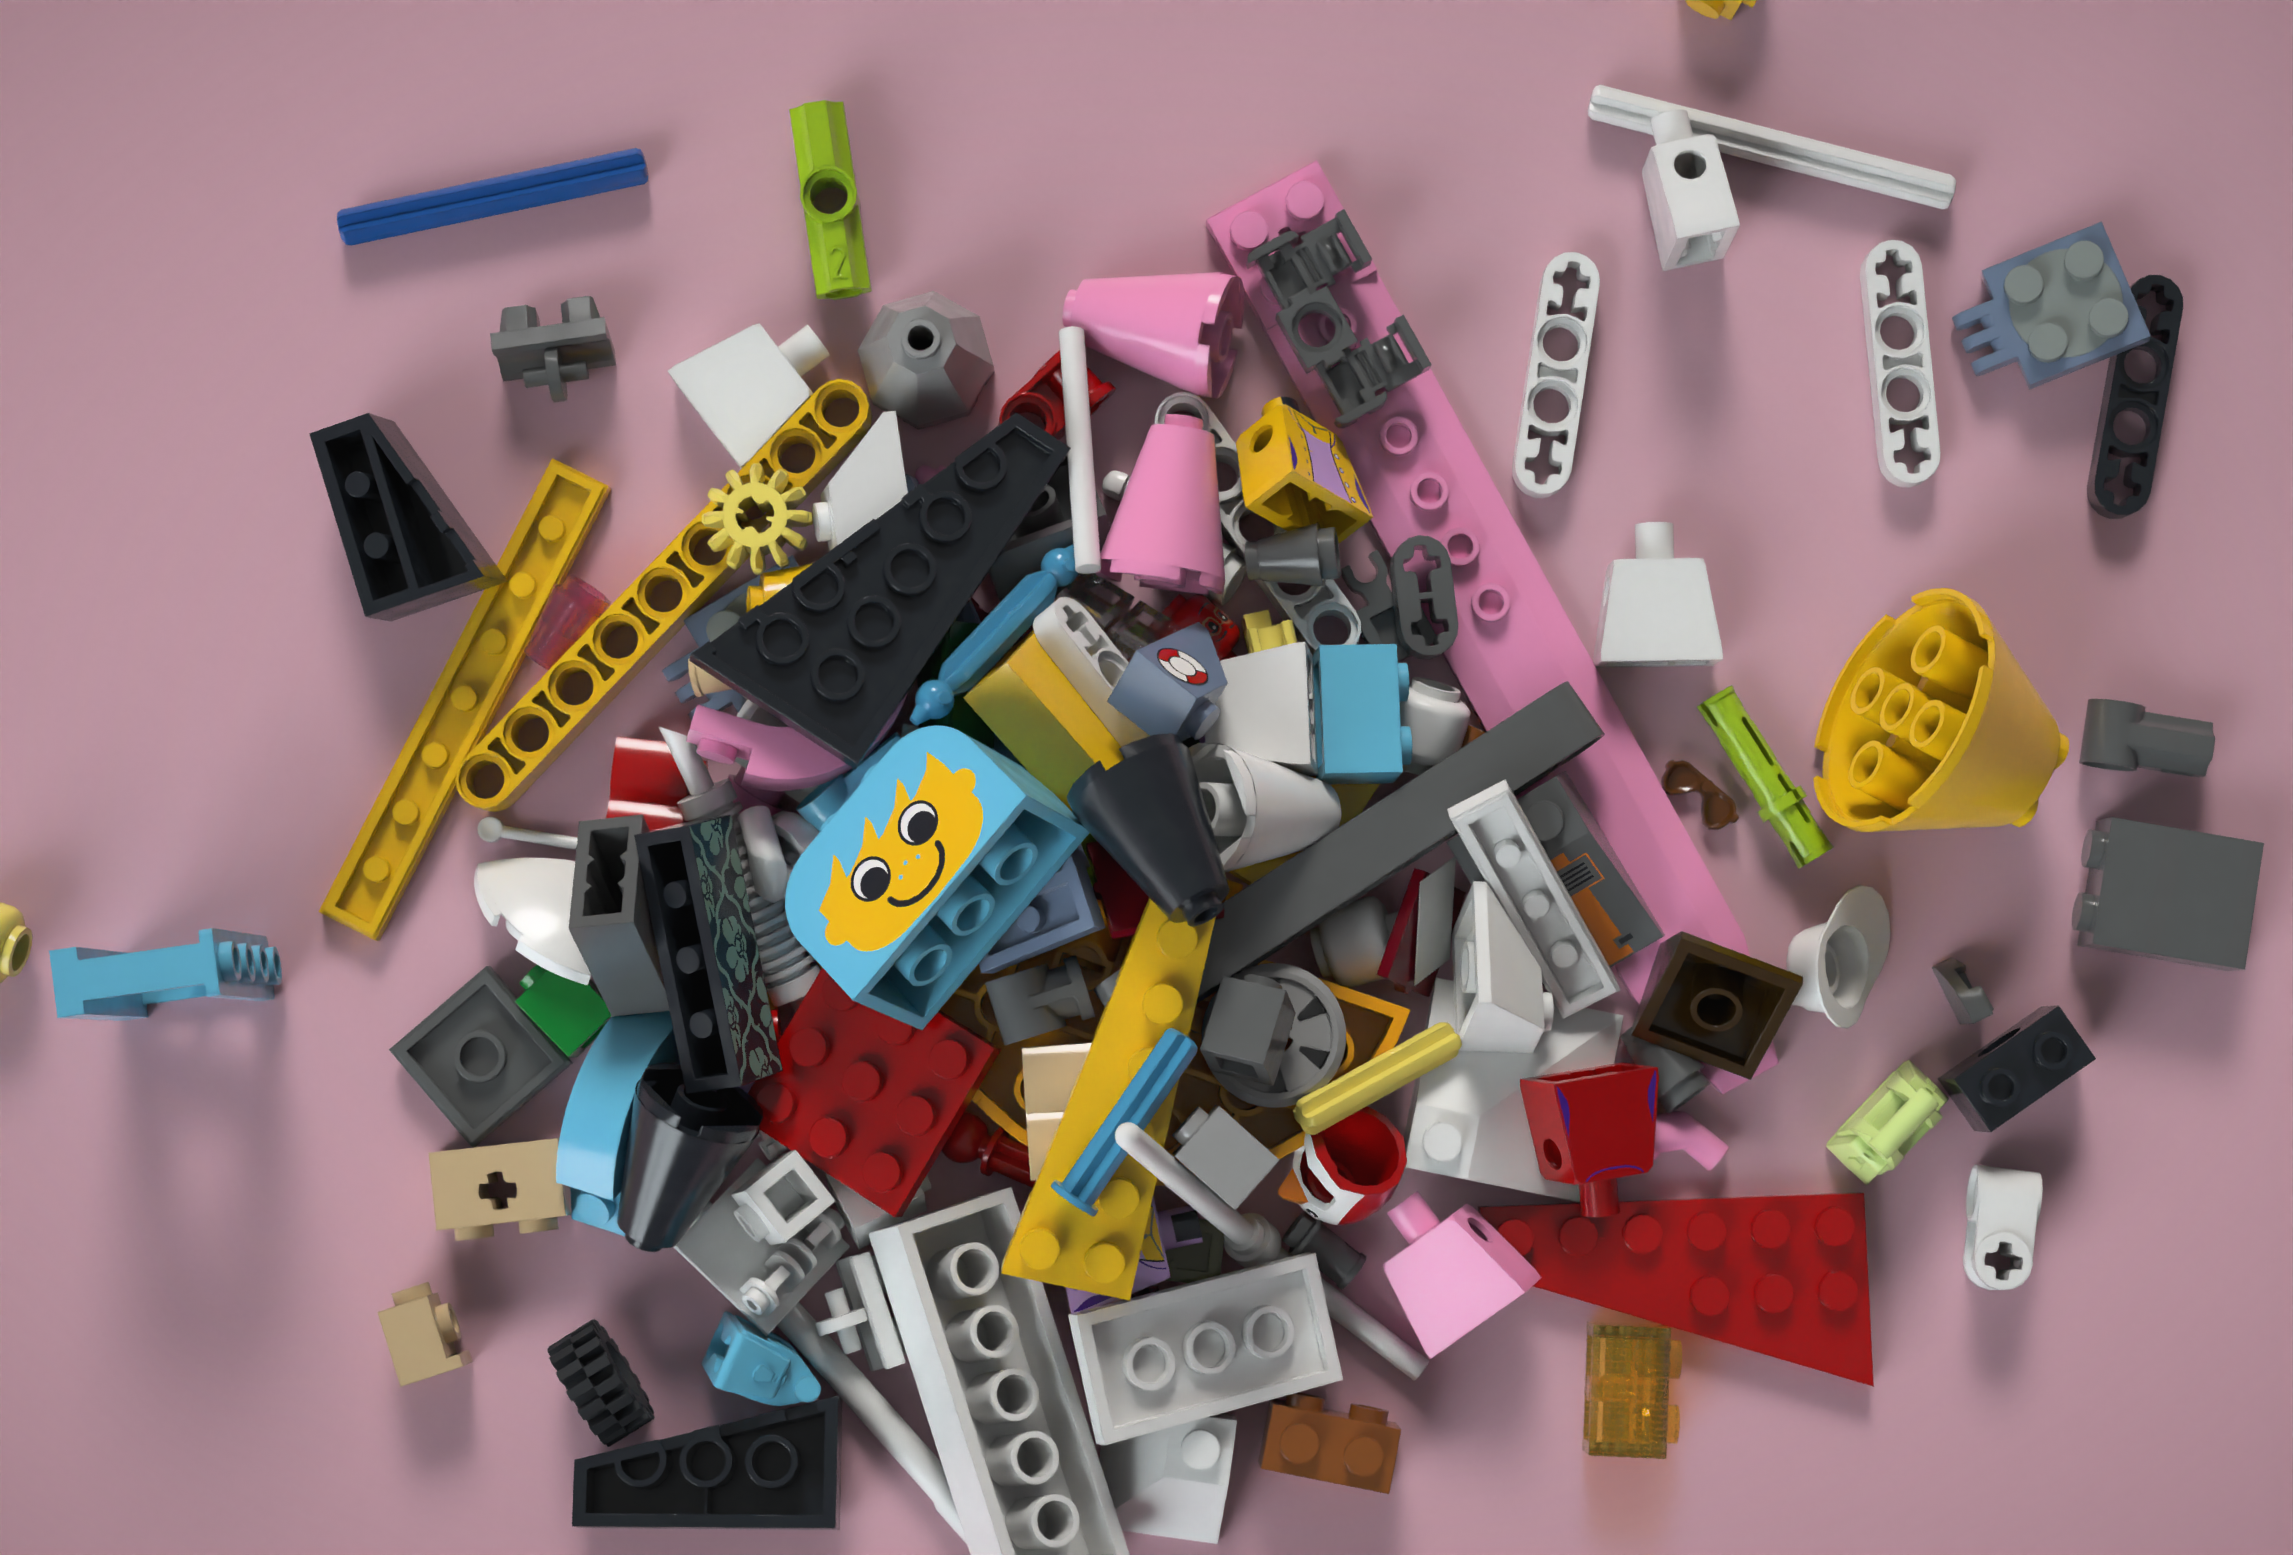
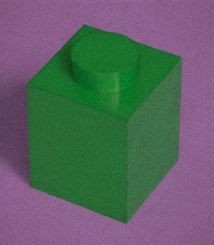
(564, 1009)

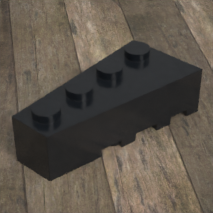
(732, 1475)

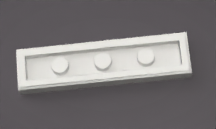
(1533, 897)

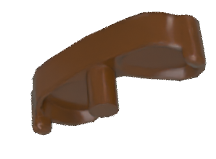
(1716, 805)

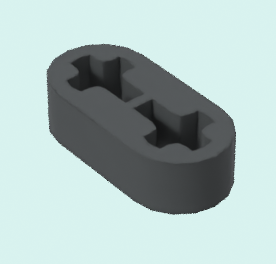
(1439, 596)

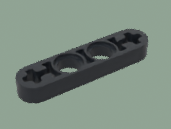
(2141, 398)

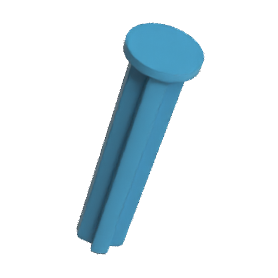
(1136, 1106)

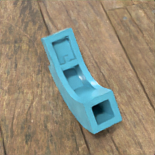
(600, 1113)

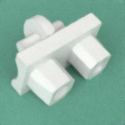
(869, 1313)

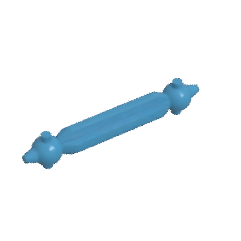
(994, 635)

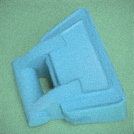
(757, 1365)

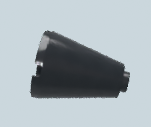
(1156, 826)
(679, 1153)

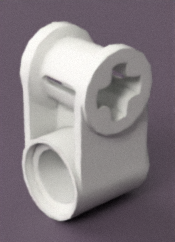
(2001, 1210)

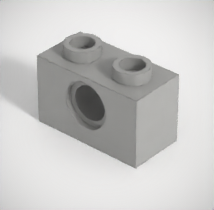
(1222, 1154)

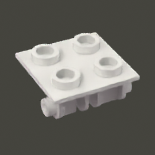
(757, 1276)

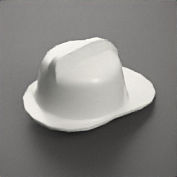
(1842, 956)

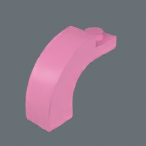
(775, 755)

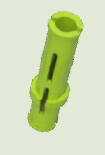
(1763, 774)

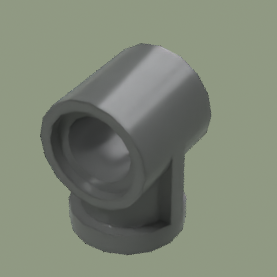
(1039, 1000)

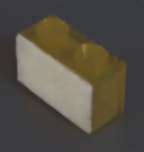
(1629, 1390)

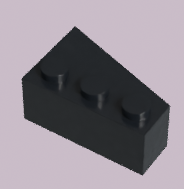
(397, 522)

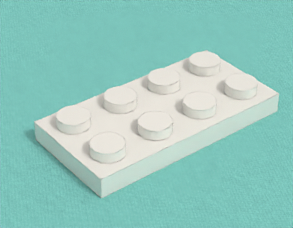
(1205, 1348)

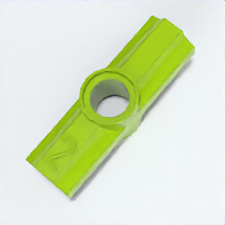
(822, 163)

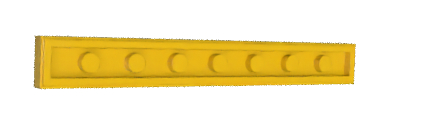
(463, 701)

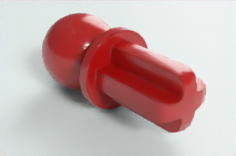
(997, 1152)

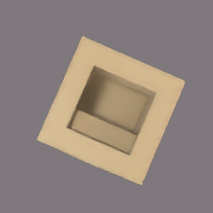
(422, 1335)

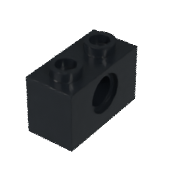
(2016, 1068)

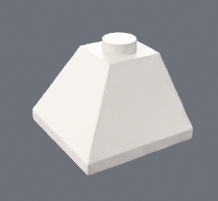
(864, 485)
(1496, 980)
(1173, 1478)

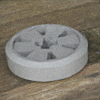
(1316, 1038)

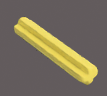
(1377, 1078)

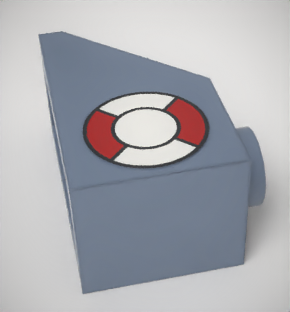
(1173, 685)

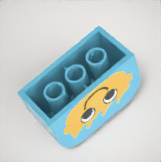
(926, 870)

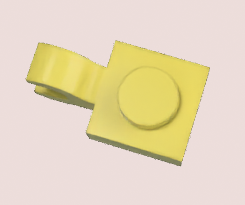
(1262, 635)

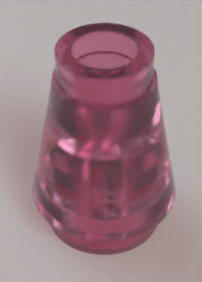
(565, 619)

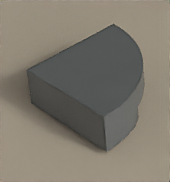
(1966, 1002)

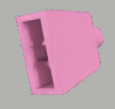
(1452, 1272)

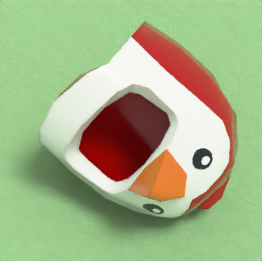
(1347, 1169)

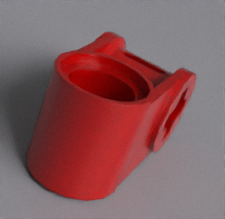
(1045, 397)

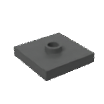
(480, 1056)

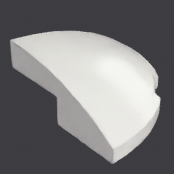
(536, 904)

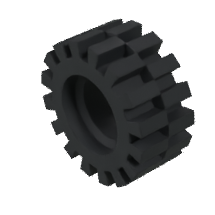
(600, 1383)

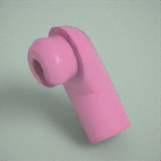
(1684, 1132)

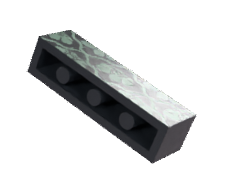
(708, 954)

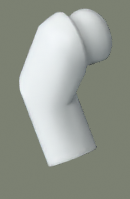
(764, 853)

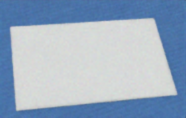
(1434, 920)

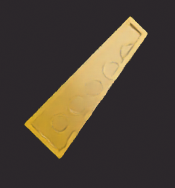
(1150, 995)

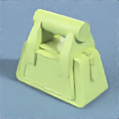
(1888, 1123)

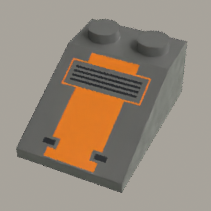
(1586, 866)

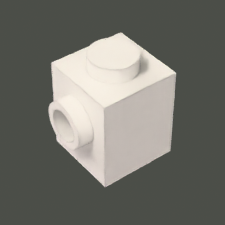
(781, 1199)

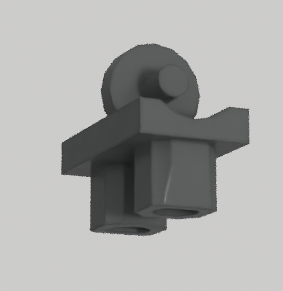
(555, 351)

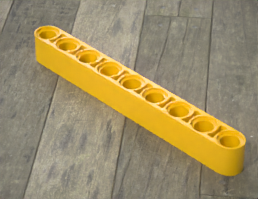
(635, 610)

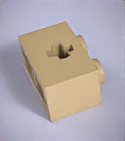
(462, 1182)

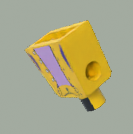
(1299, 472)

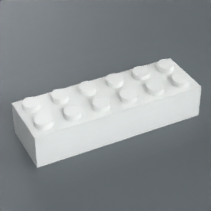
(996, 1385)

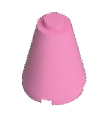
(1164, 325)
(1170, 514)

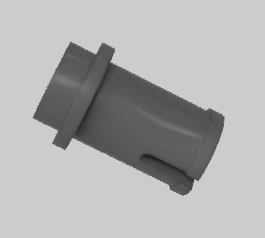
(1333, 1254)

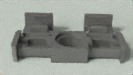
(1293, 279)

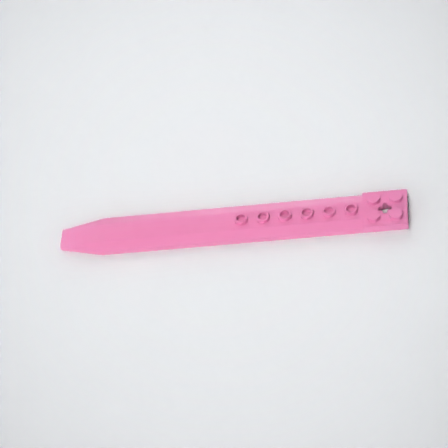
(1511, 626)

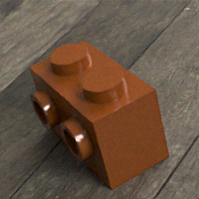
(1329, 1444)

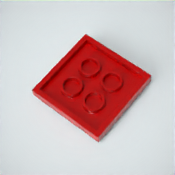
(870, 1092)

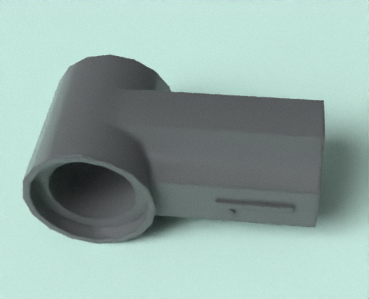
(2128, 738)

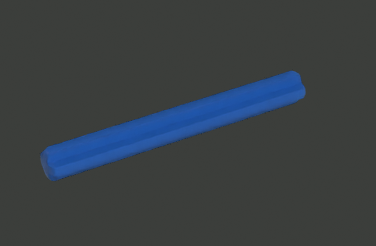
(492, 196)

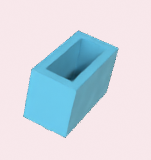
(1359, 713)

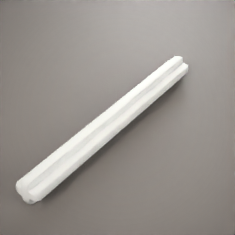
(1782, 149)

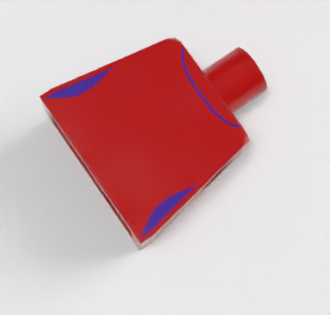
(1593, 1128)

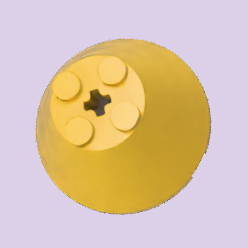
(1935, 726)

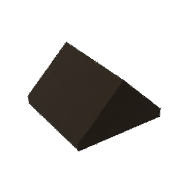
(1714, 1003)

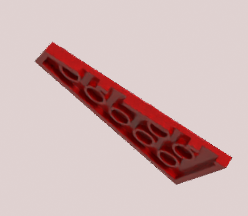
(1733, 1269)

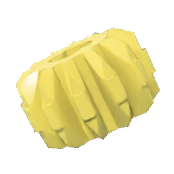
(766, 498)

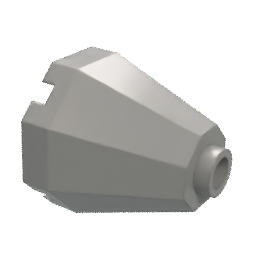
(929, 383)

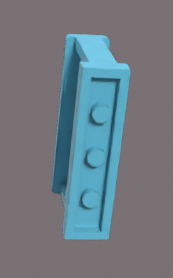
(122, 984)

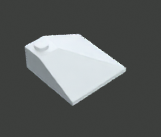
(1471, 1112)

